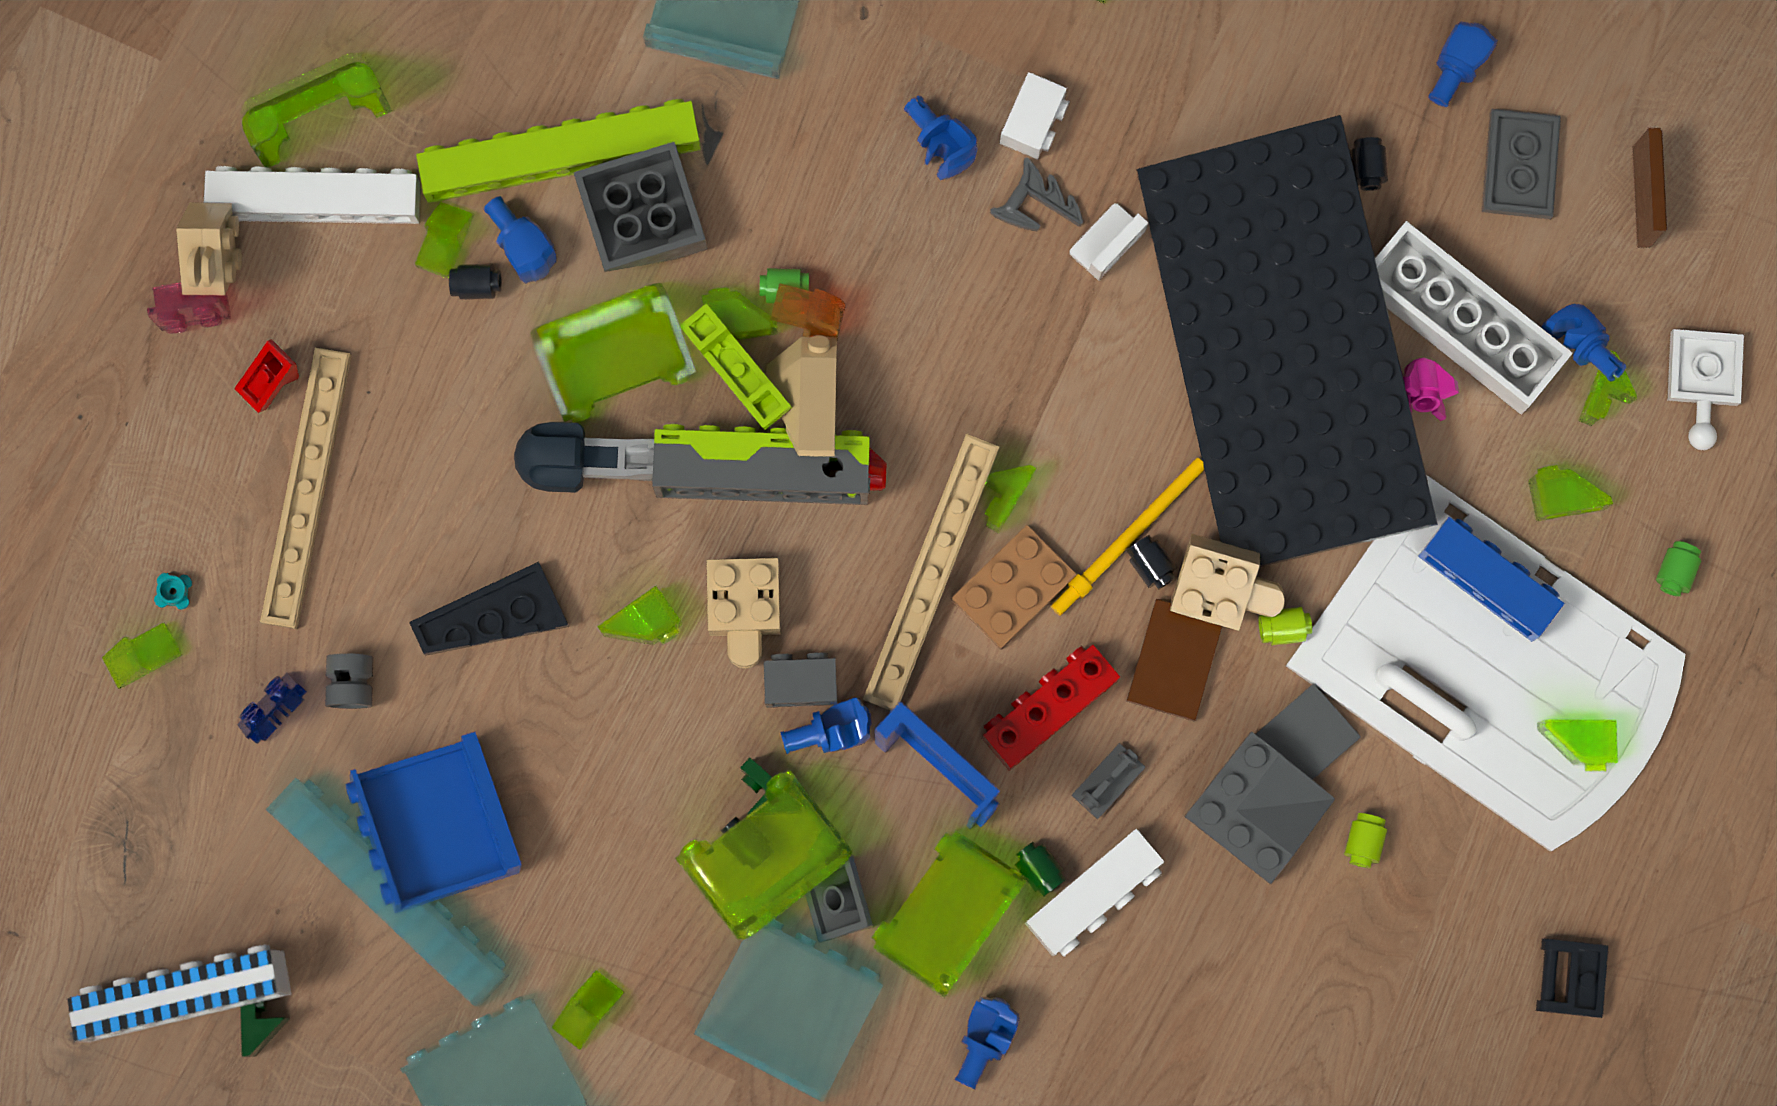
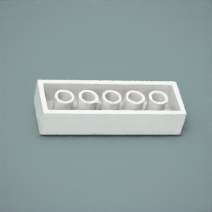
(1467, 319)

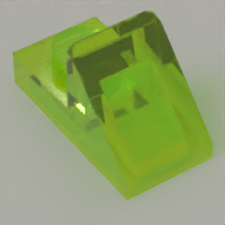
(444, 239)
(1598, 404)
(1011, 486)
(139, 656)

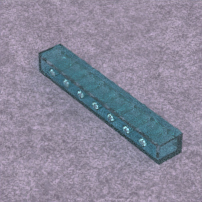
(424, 927)

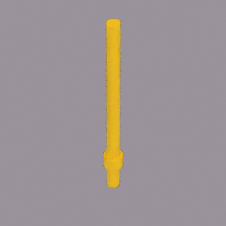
(1081, 584)

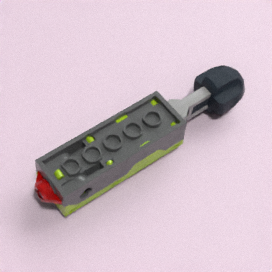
(703, 464)

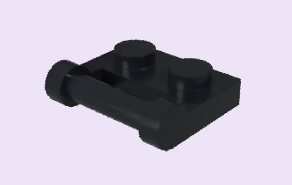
(1584, 978)

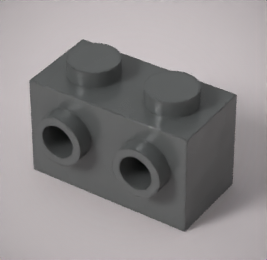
(800, 681)

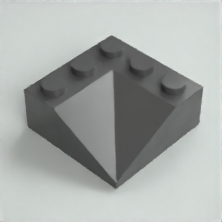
(641, 209)
(1260, 807)

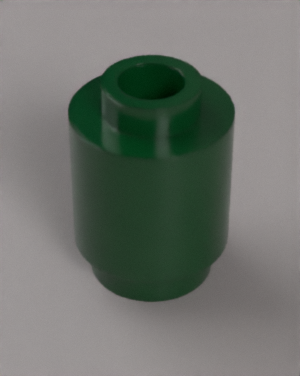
(1040, 868)

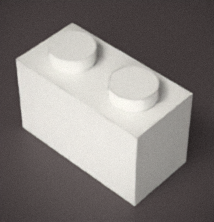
(1034, 115)

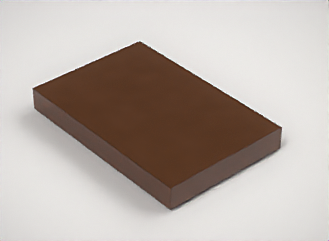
(1649, 187)
(1174, 663)

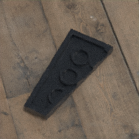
(498, 612)

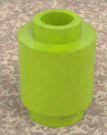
(1286, 627)
(1366, 840)

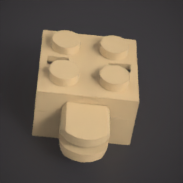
(208, 248)
(1222, 583)
(743, 605)

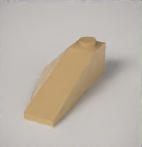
(807, 381)

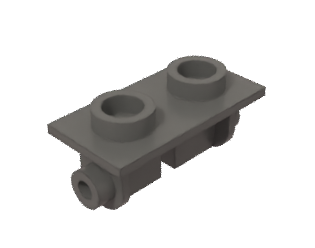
(1108, 780)

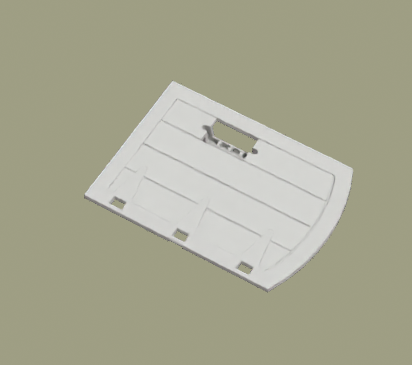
(1580, 668)

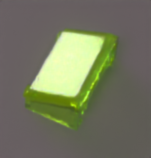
(268, 111)
(612, 350)
(766, 858)
(949, 913)

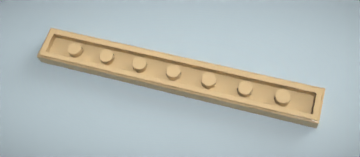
(305, 488)
(931, 572)

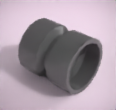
(345, 693)

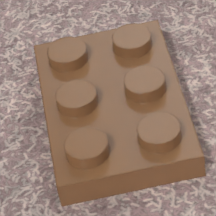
(1013, 587)

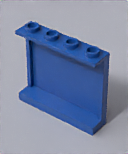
(940, 755)
(434, 824)

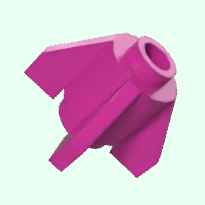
(1427, 386)

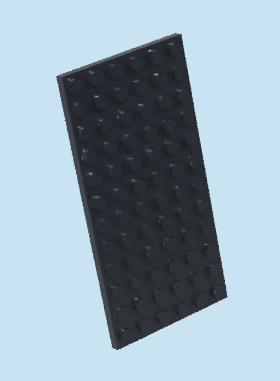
(1286, 344)

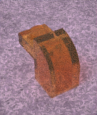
(813, 311)

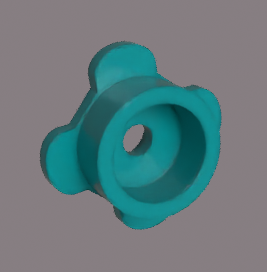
(165, 584)

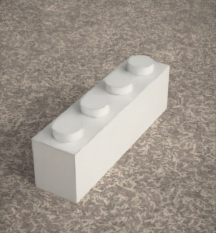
(1095, 892)

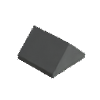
(839, 904)

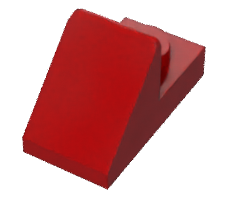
(267, 376)

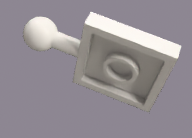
(1705, 371)

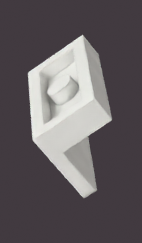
(1108, 240)

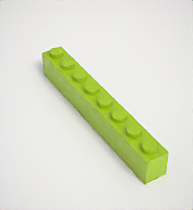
(554, 151)

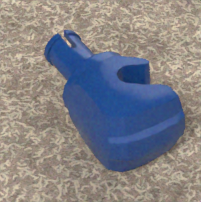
(1461, 55)
(943, 138)
(523, 242)
(1587, 336)
(834, 730)
(988, 1037)

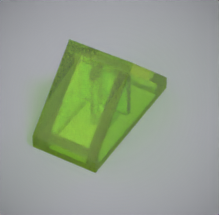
(587, 1009)

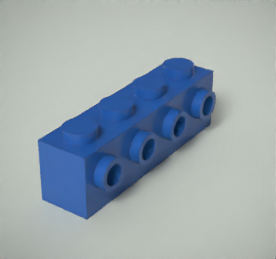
(1491, 578)

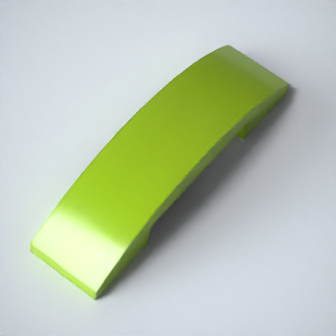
(735, 366)

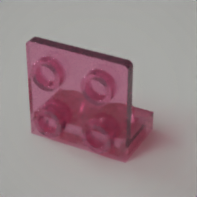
(177, 311)

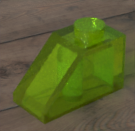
(739, 314)
(1564, 494)
(644, 620)
(1583, 741)

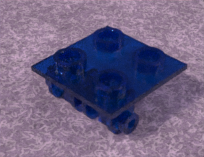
(255, 716)

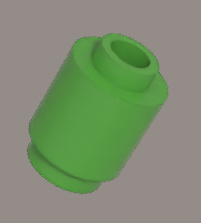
(791, 277)
(1679, 568)

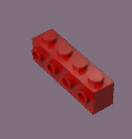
(1050, 707)

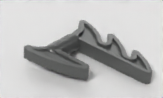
(1032, 185)

